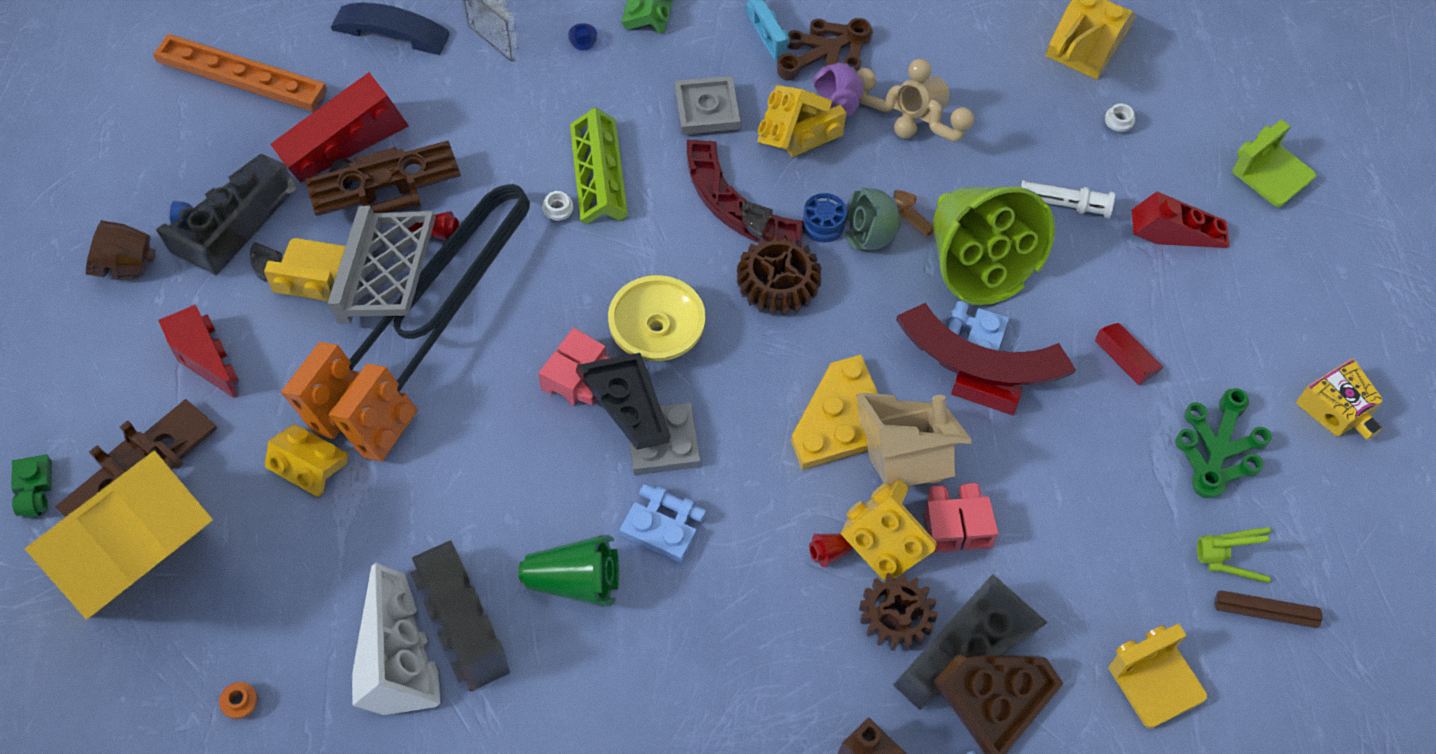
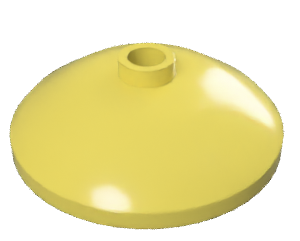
(656, 303)

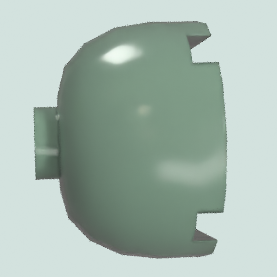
(872, 219)

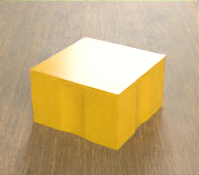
(119, 535)

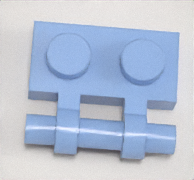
(984, 329)
(658, 531)

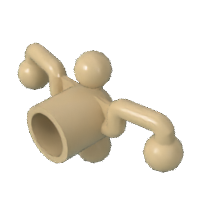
(919, 98)

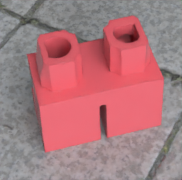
(560, 370)
(960, 521)

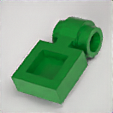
(29, 481)

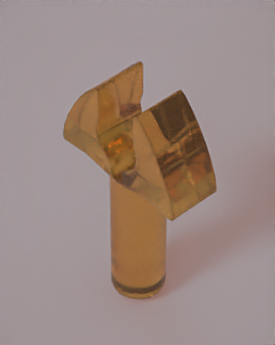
(906, 210)

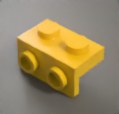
(304, 458)

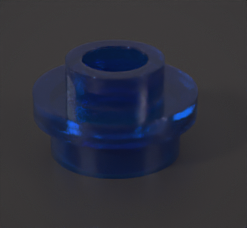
(582, 36)

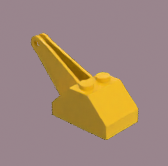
(1090, 35)

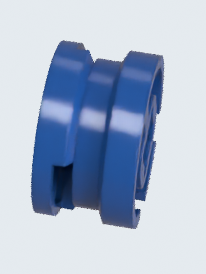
(824, 219)

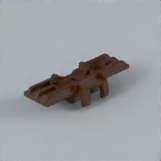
(380, 171)
(182, 424)

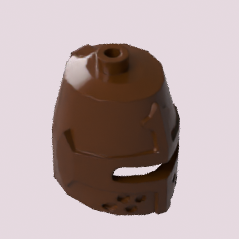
(119, 249)

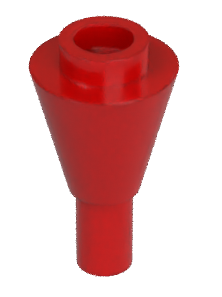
(444, 225)
(828, 548)

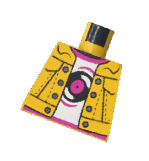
(1343, 401)

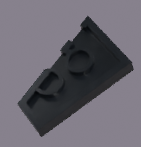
(628, 397)

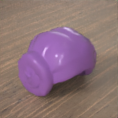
(841, 85)

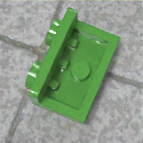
(645, 12)

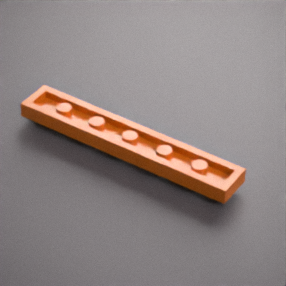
(240, 72)

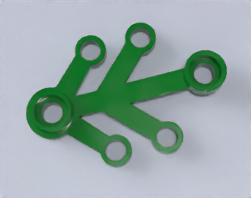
(1219, 445)

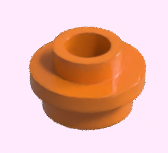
(242, 709)

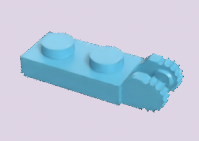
(767, 27)

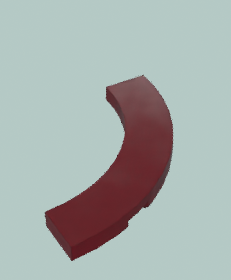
(725, 200)
(979, 362)

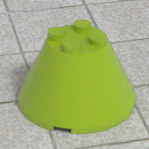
(991, 241)

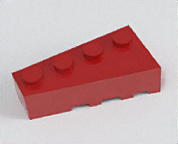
(339, 129)

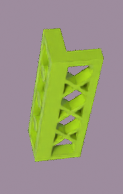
(604, 161)

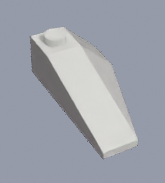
(390, 658)

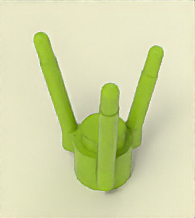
(1217, 548)

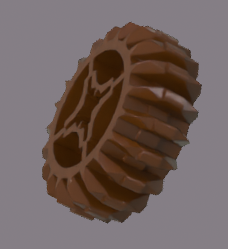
(787, 289)

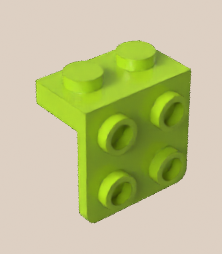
(1272, 168)

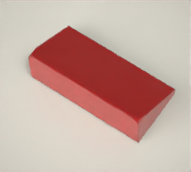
(1127, 352)
(992, 396)

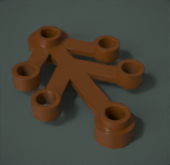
(855, 33)

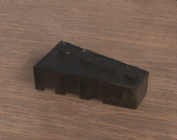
(229, 215)
(460, 613)
(986, 625)

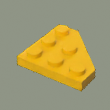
(831, 420)

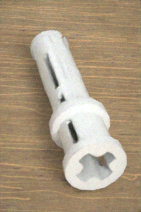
(1081, 200)

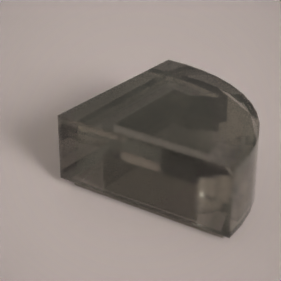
(756, 218)
(260, 256)

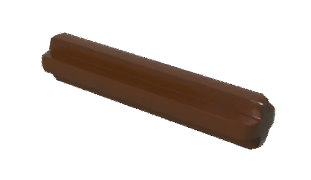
(1268, 609)

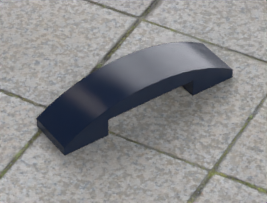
(392, 22)

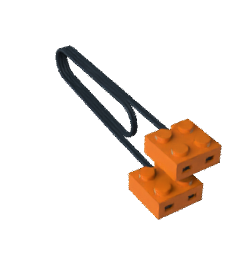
(370, 402)

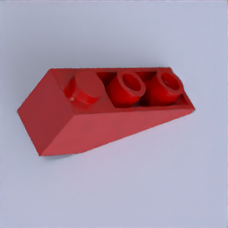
(1177, 223)
(193, 347)

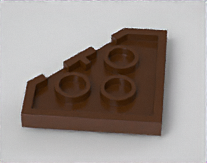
(998, 695)

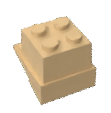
(910, 438)

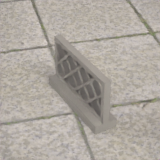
(359, 262)

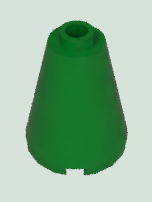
(574, 571)

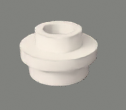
(1120, 118)
(557, 199)

